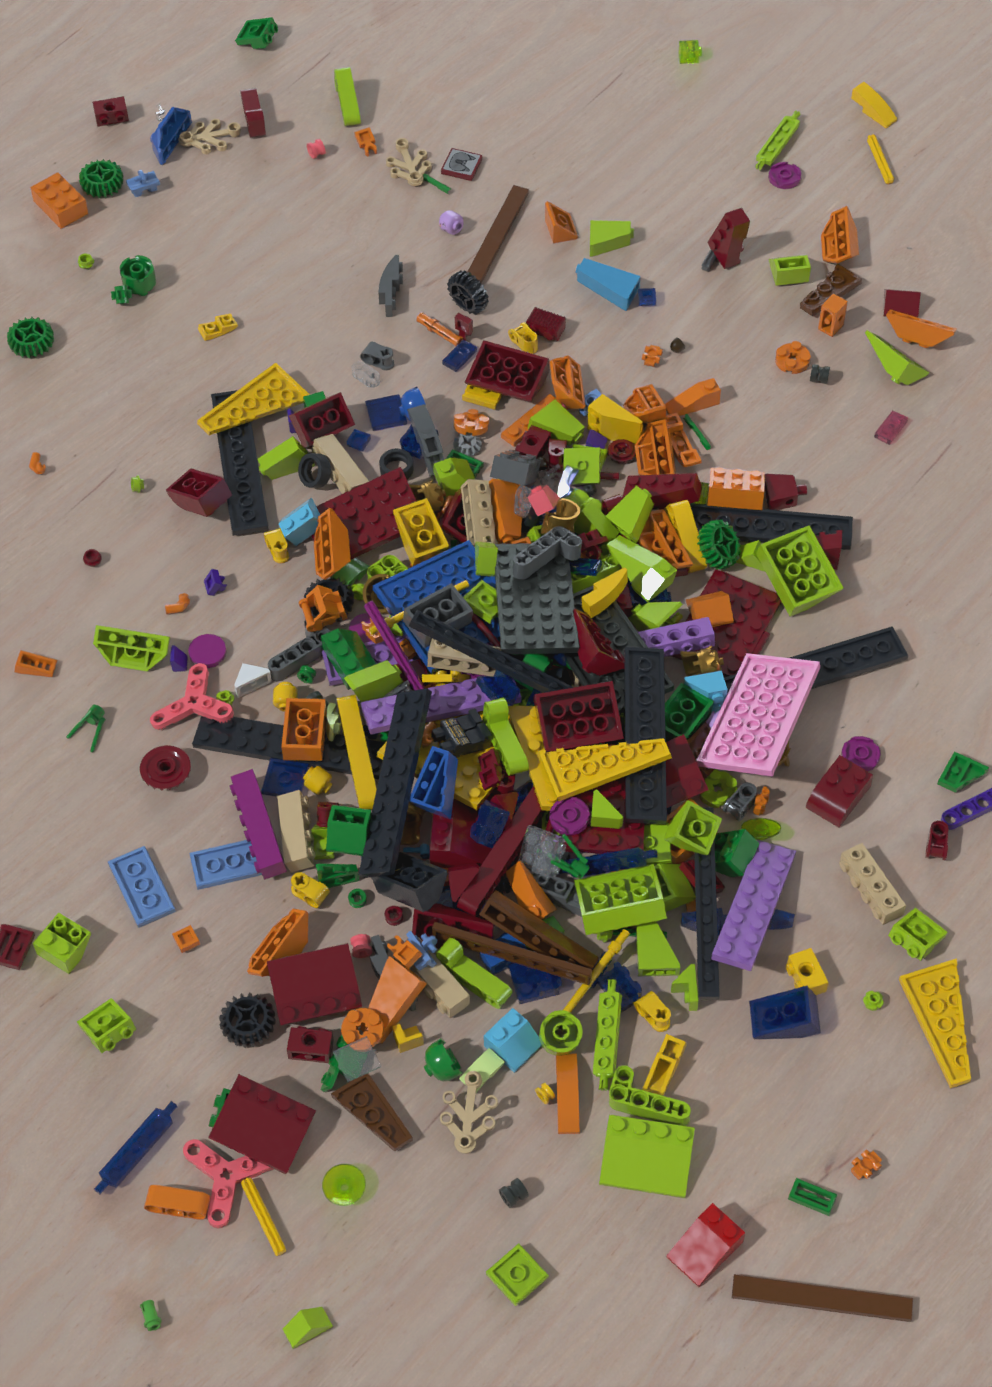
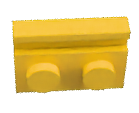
(481, 397)
(442, 676)

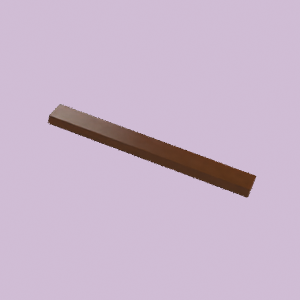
(498, 232)
(513, 954)
(822, 1298)

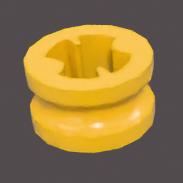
(545, 1093)

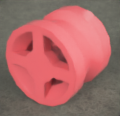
(316, 148)
(361, 946)

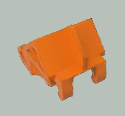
(328, 604)

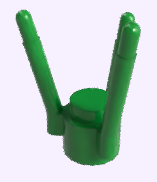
(93, 716)
(578, 867)

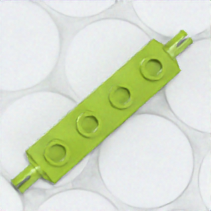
(778, 140)
(607, 1034)

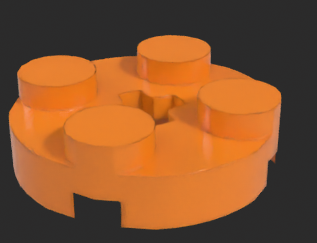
(795, 350)
(471, 422)
(358, 1017)

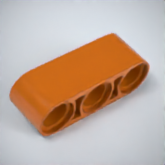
(177, 1202)

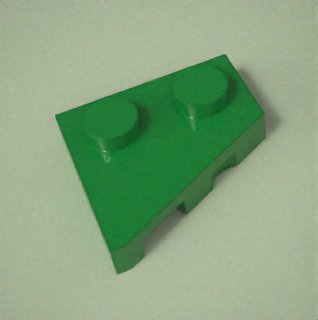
(961, 772)
(337, 874)

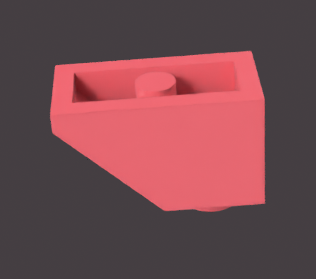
(543, 499)

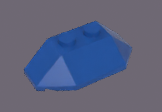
(168, 132)

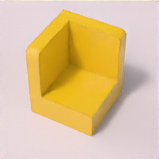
(407, 1038)

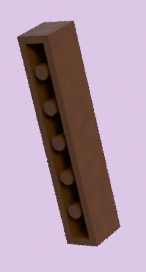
(534, 931)

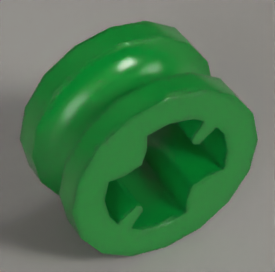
(306, 674)
(353, 893)

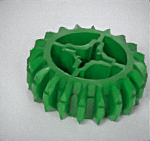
(91, 177)
(35, 337)
(719, 544)

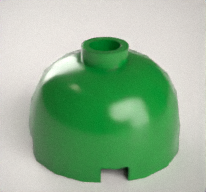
(441, 1062)

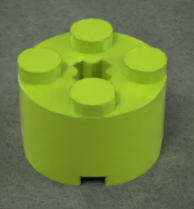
(567, 1023)

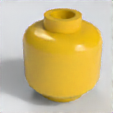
(281, 692)
(317, 780)

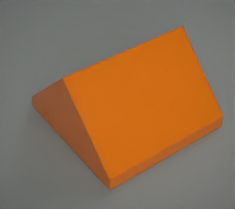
(559, 224)
(713, 605)

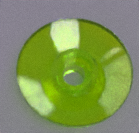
(762, 828)
(343, 1175)

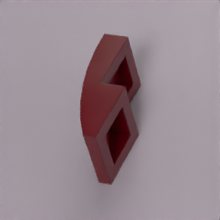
(491, 769)

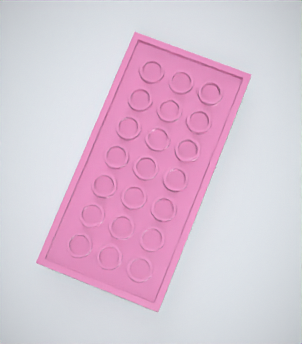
(758, 714)

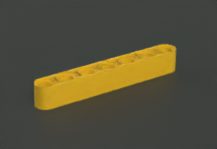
(357, 751)

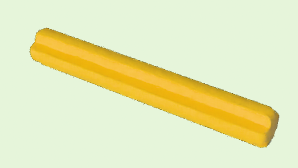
(880, 159)
(263, 1216)

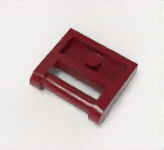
(16, 947)

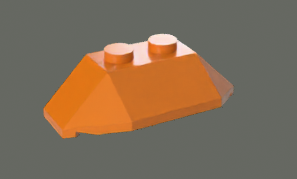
(839, 237)
(918, 330)
(567, 382)
(646, 404)
(655, 450)
(663, 540)
(330, 544)
(283, 940)

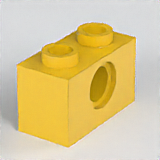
(807, 962)

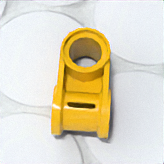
(524, 338)
(277, 545)
(308, 889)
(654, 1011)

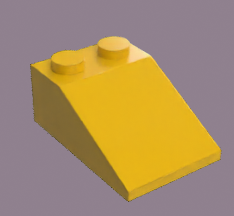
(613, 420)
(420, 531)

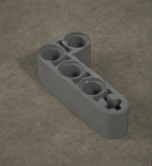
(544, 549)
(283, 666)

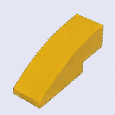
(873, 105)
(604, 593)
(664, 1065)

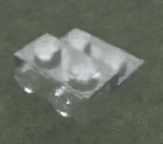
(539, 849)

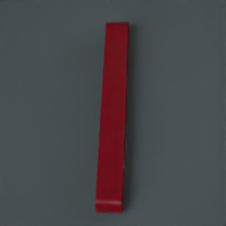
(501, 856)

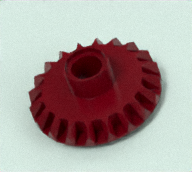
(161, 759)

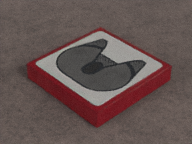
(461, 164)

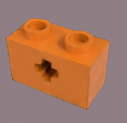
(832, 315)

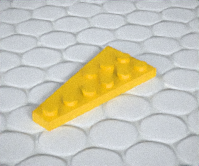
(262, 396)
(529, 736)
(595, 765)
(939, 1010)

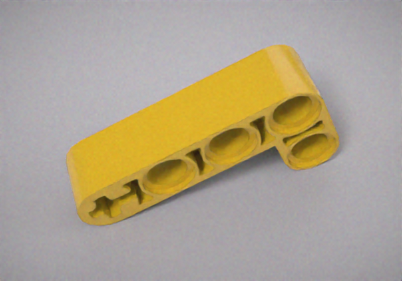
(685, 527)

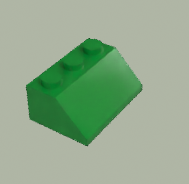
(346, 652)
(685, 712)

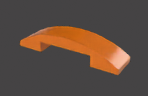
(681, 446)
(567, 1094)

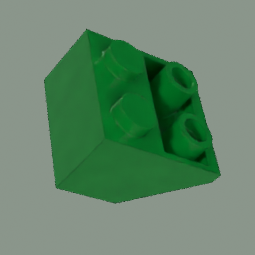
(348, 830)
(734, 852)

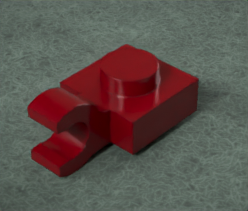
(464, 325)

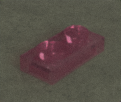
(890, 427)

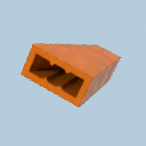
(503, 501)
(394, 994)

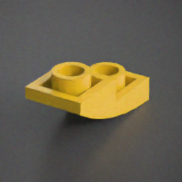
(222, 325)

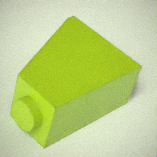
(609, 236)
(558, 422)
(283, 459)
(632, 513)
(592, 518)
(374, 681)
(654, 952)

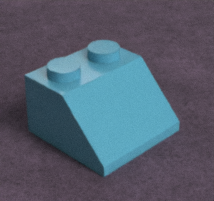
(300, 522)
(710, 685)
(513, 1040)

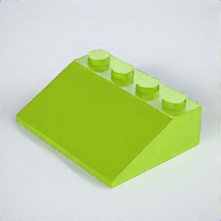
(799, 570)
(620, 899)
(647, 1156)

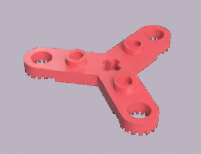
(195, 691)
(214, 1167)

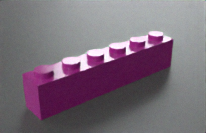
(258, 824)

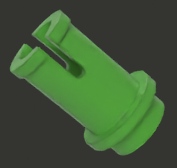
(152, 1321)

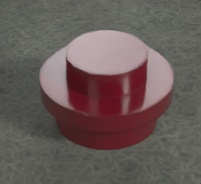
(92, 557)

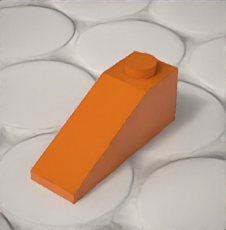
(698, 397)
(528, 891)

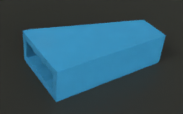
(609, 282)

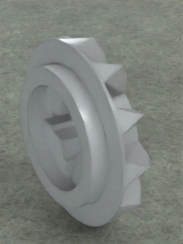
(466, 449)

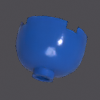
(409, 400)

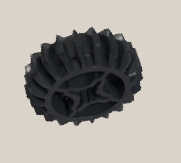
(467, 292)
(335, 585)
(250, 1030)

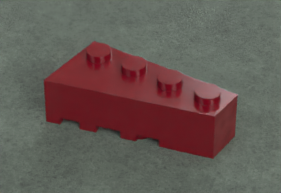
(667, 488)

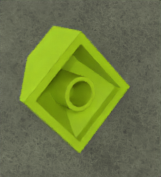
(452, 474)
(652, 614)
(693, 828)

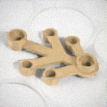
(190, 138)
(414, 177)
(468, 1115)

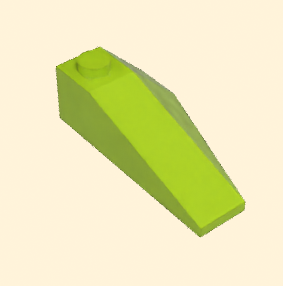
(895, 362)
(645, 569)

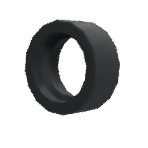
(394, 455)
(305, 472)

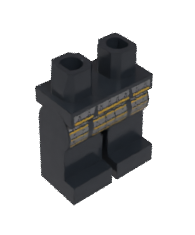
(463, 734)

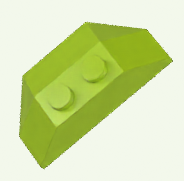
(130, 648)

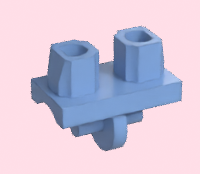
(143, 182)
(427, 944)

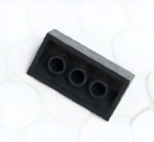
(413, 883)

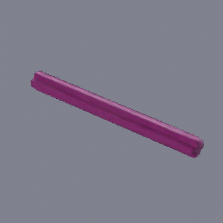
(393, 646)

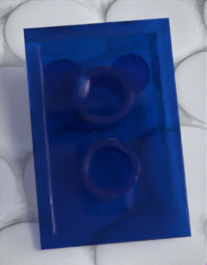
(785, 1015)

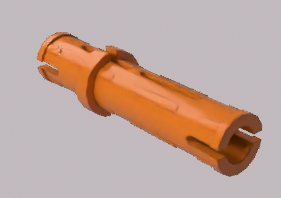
(434, 326)

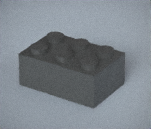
(515, 467)
(444, 605)

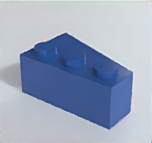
(436, 783)

